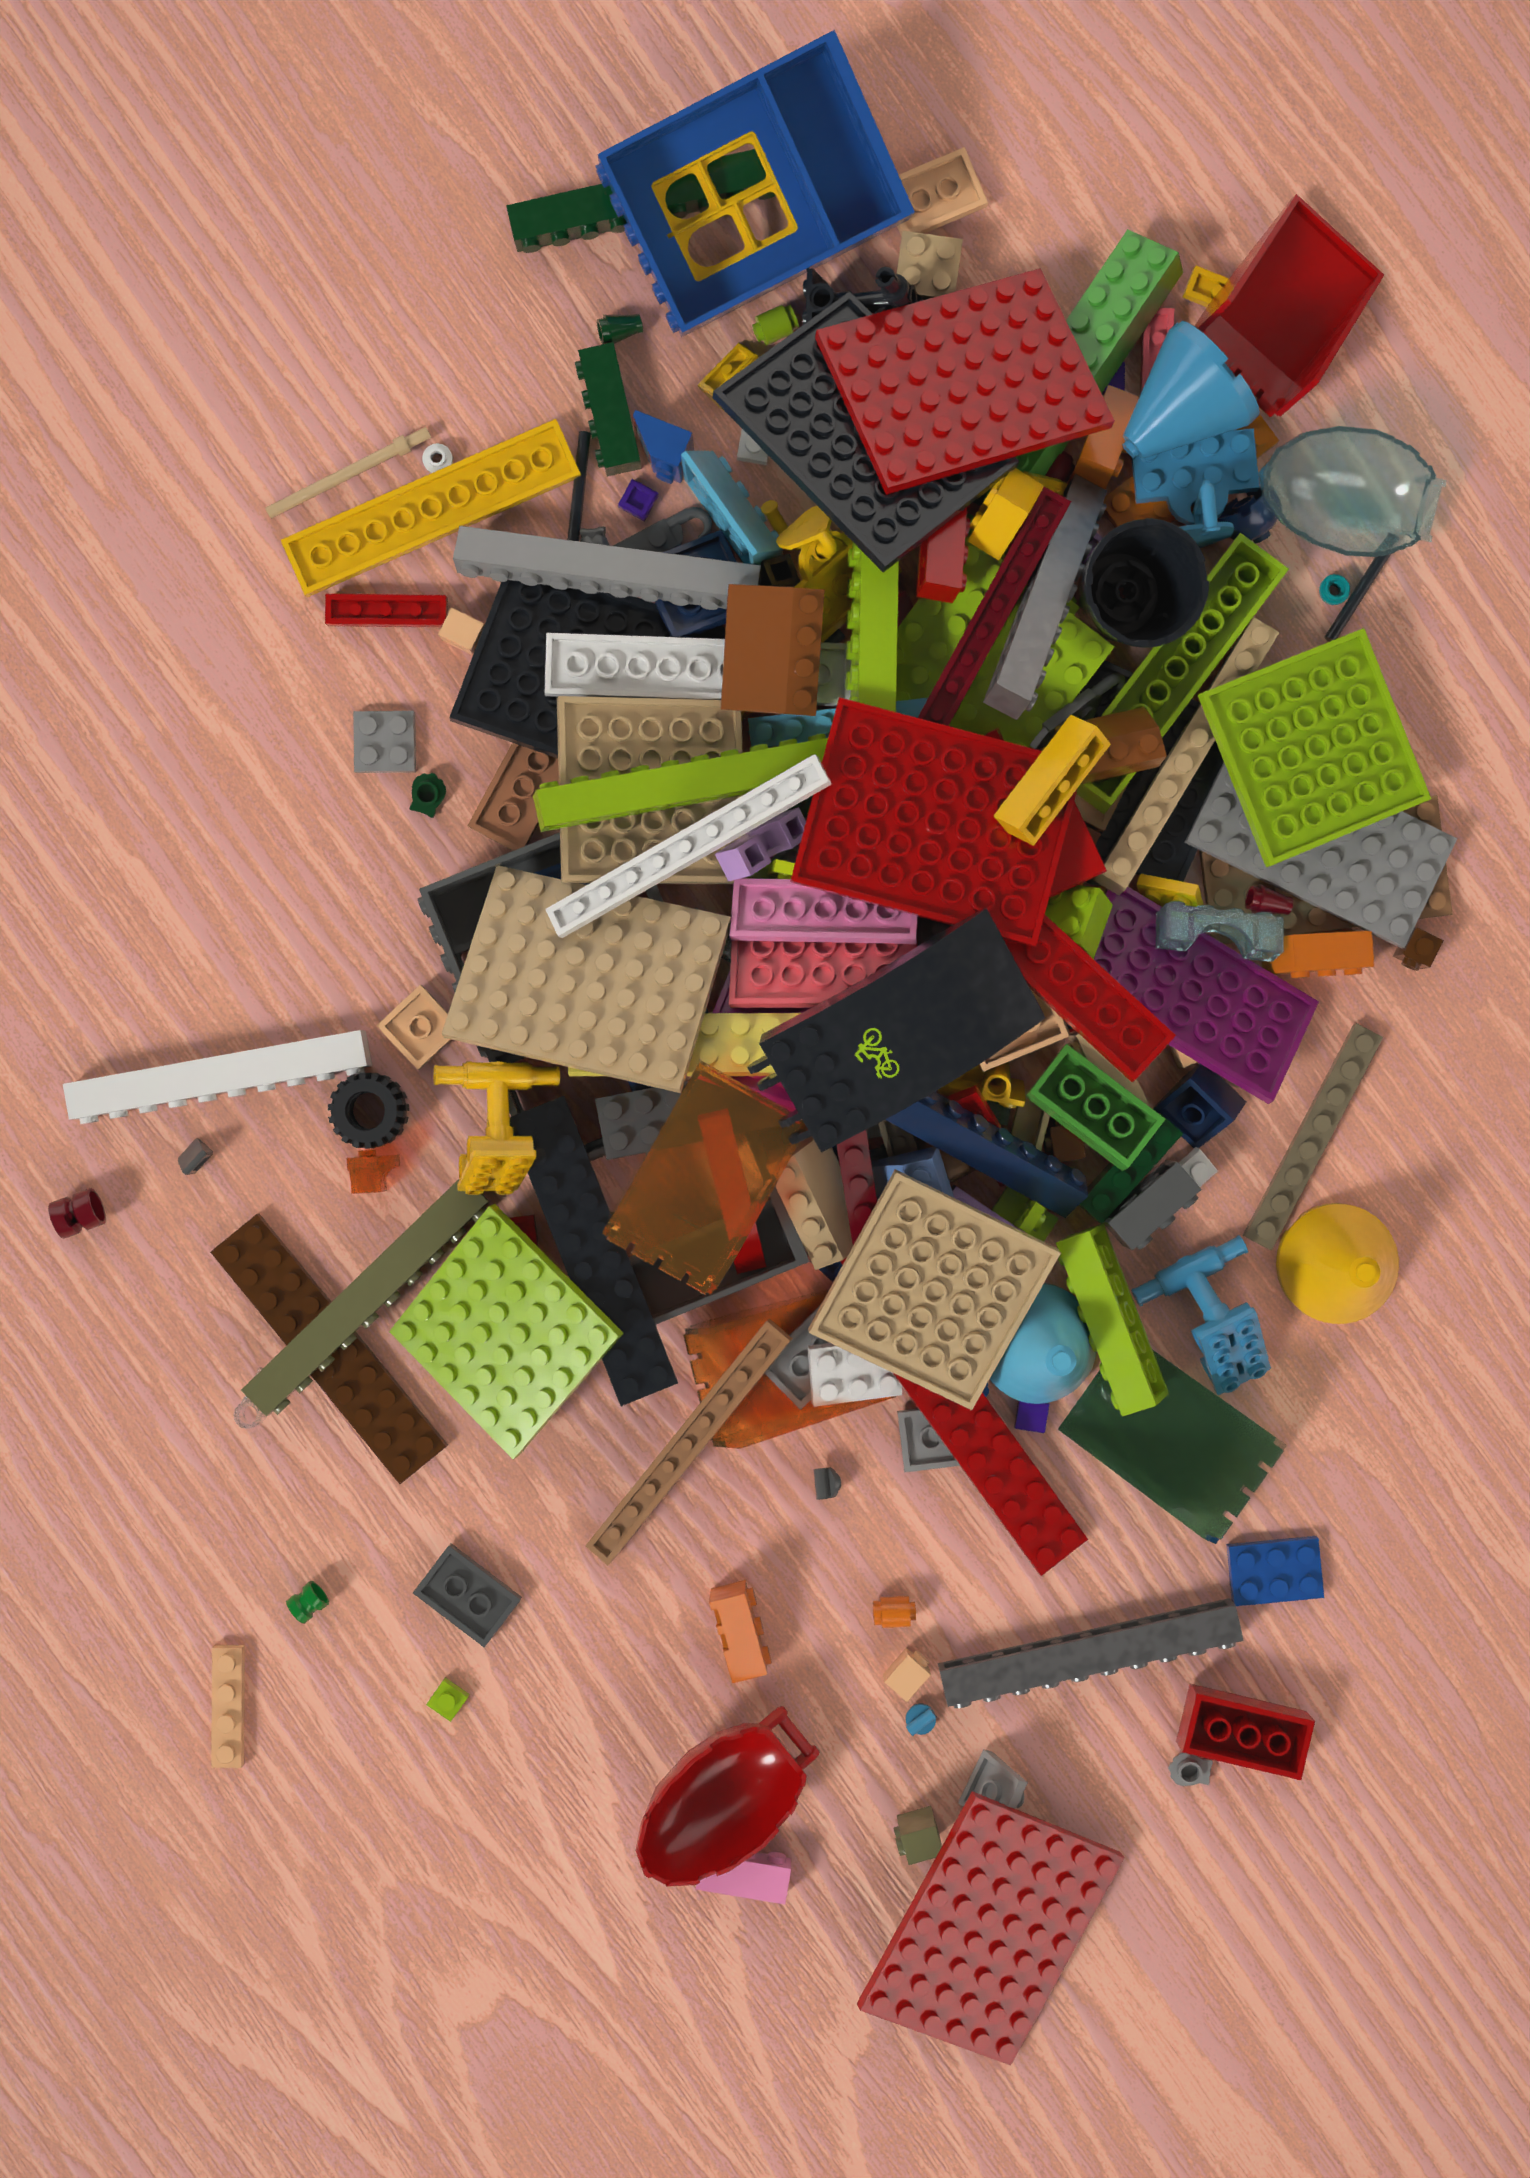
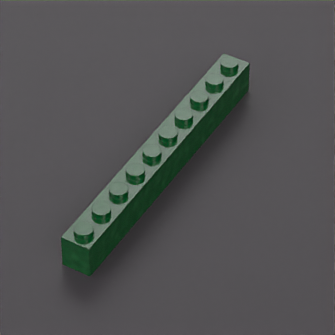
(589, 211)

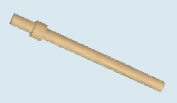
(400, 445)

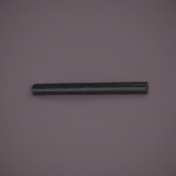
(579, 486)
(1356, 597)

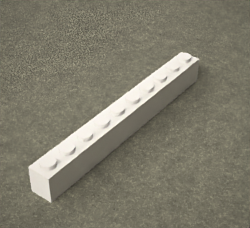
(217, 1075)

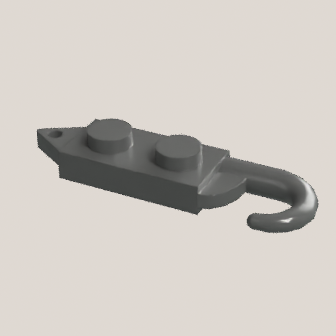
(667, 532)
(1082, 707)

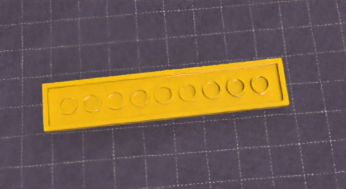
(430, 508)

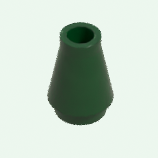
(618, 327)

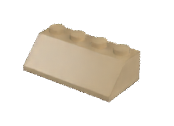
(817, 1203)

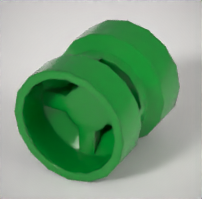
(307, 1602)

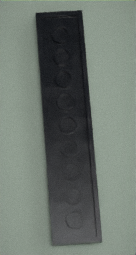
(599, 1268)

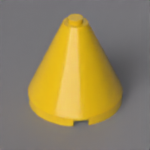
(1337, 1263)

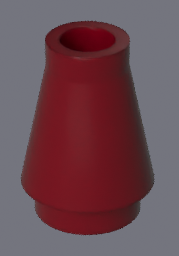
(1264, 899)

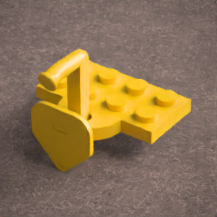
(830, 571)

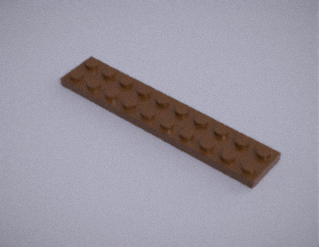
(356, 1377)

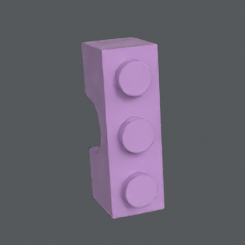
(754, 848)

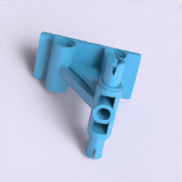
(1228, 1338)

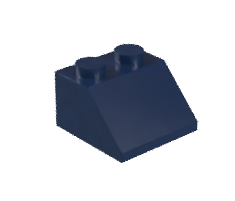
(1200, 1105)

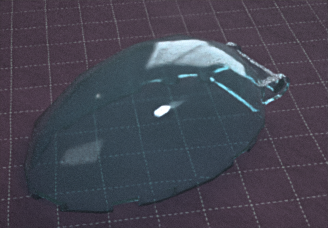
(1352, 491)

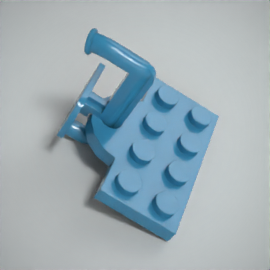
(1201, 476)

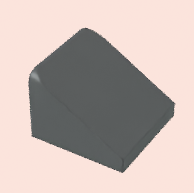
(194, 1157)

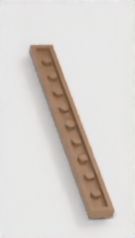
(689, 1441)

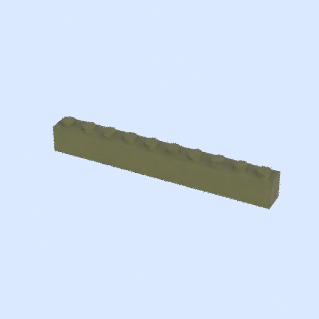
(362, 1298)

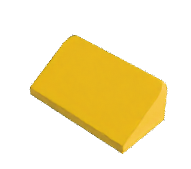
(729, 366)

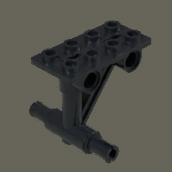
(893, 294)

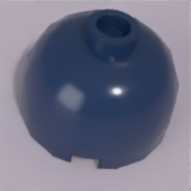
(1249, 517)

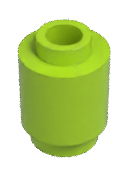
(775, 324)

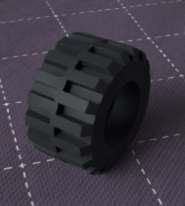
(344, 1119)

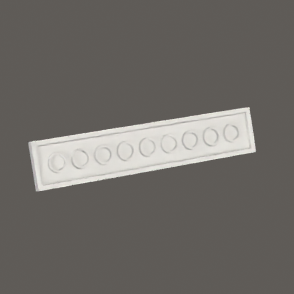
(660, 667)

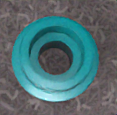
(1339, 582)

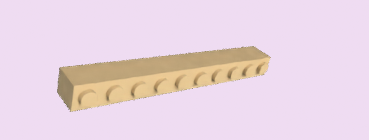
(1180, 765)

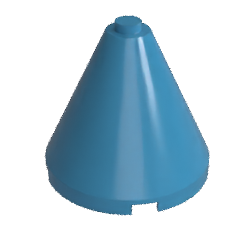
(1187, 396)

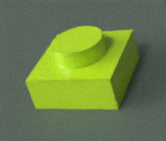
(447, 1699)

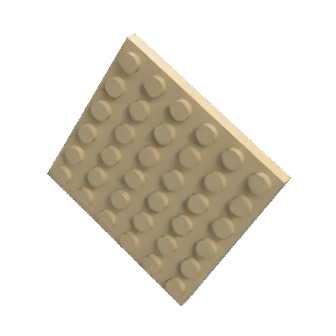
(629, 733)
(933, 1290)

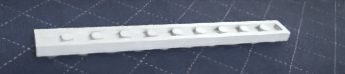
(688, 846)

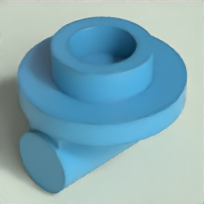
(920, 1719)

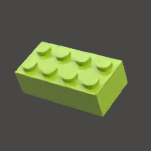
(1081, 915)

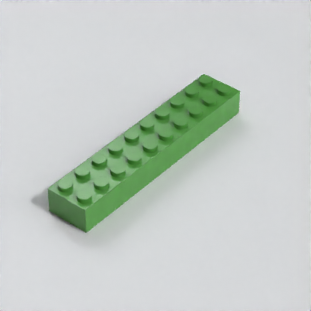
(1114, 317)

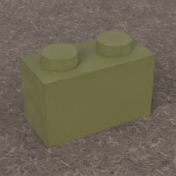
(917, 1835)

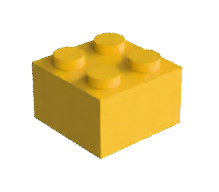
(1003, 512)

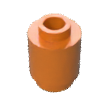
(894, 1612)

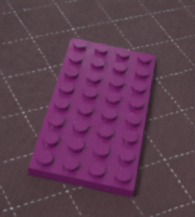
(1211, 998)

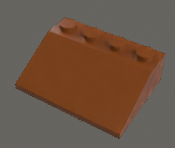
(772, 649)

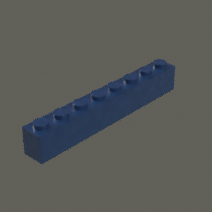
(994, 1152)

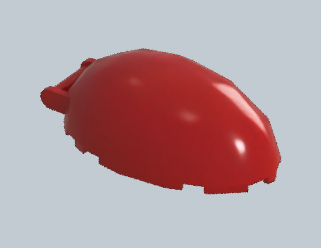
(723, 1801)

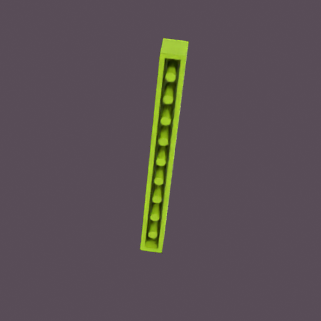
(668, 786)

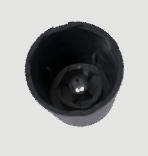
(1160, 579)

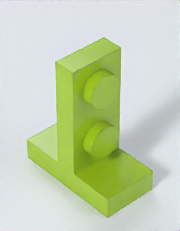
(1025, 1214)

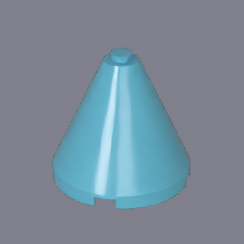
(1048, 1351)

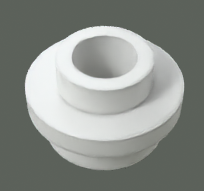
(430, 451)

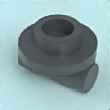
(826, 1483)

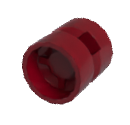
(81, 1211)

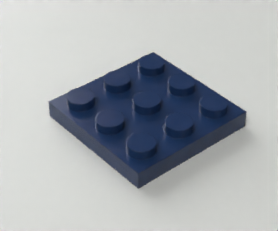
(693, 619)

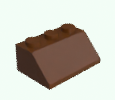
(1133, 747)

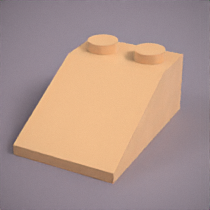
(1046, 1032)

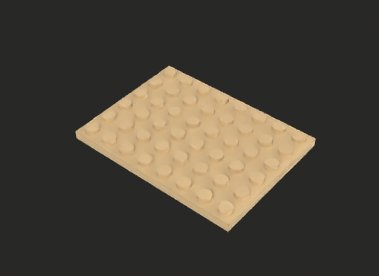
(603, 1000)

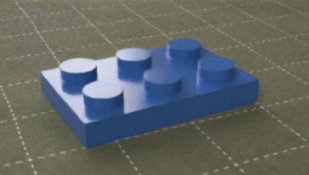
(1275, 1571)

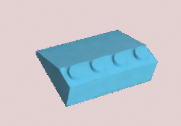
(729, 506)

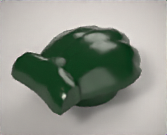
(427, 794)

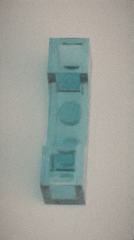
(1255, 935)

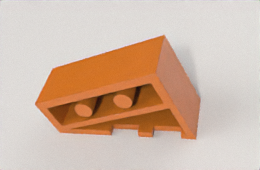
(1102, 449)
(1324, 954)
(740, 1630)

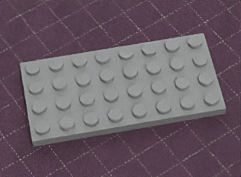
(1367, 878)

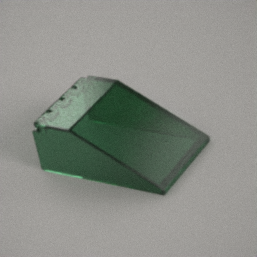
(1183, 1454)

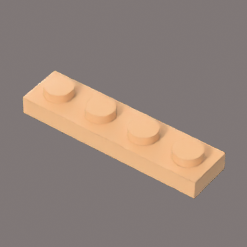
(228, 1706)

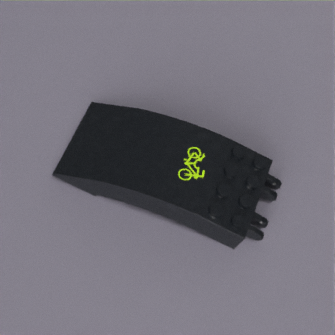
(899, 1033)

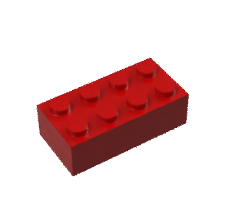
(1245, 1731)

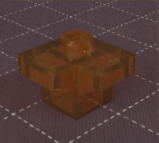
(370, 1171)

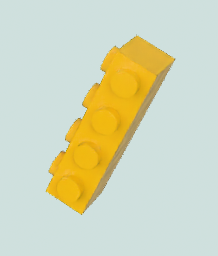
(1052, 779)

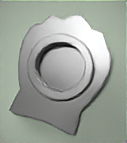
(1190, 1770)

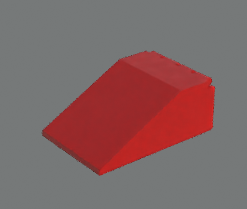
(1290, 306)

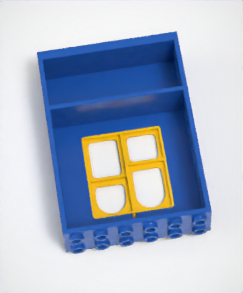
(818, 160)

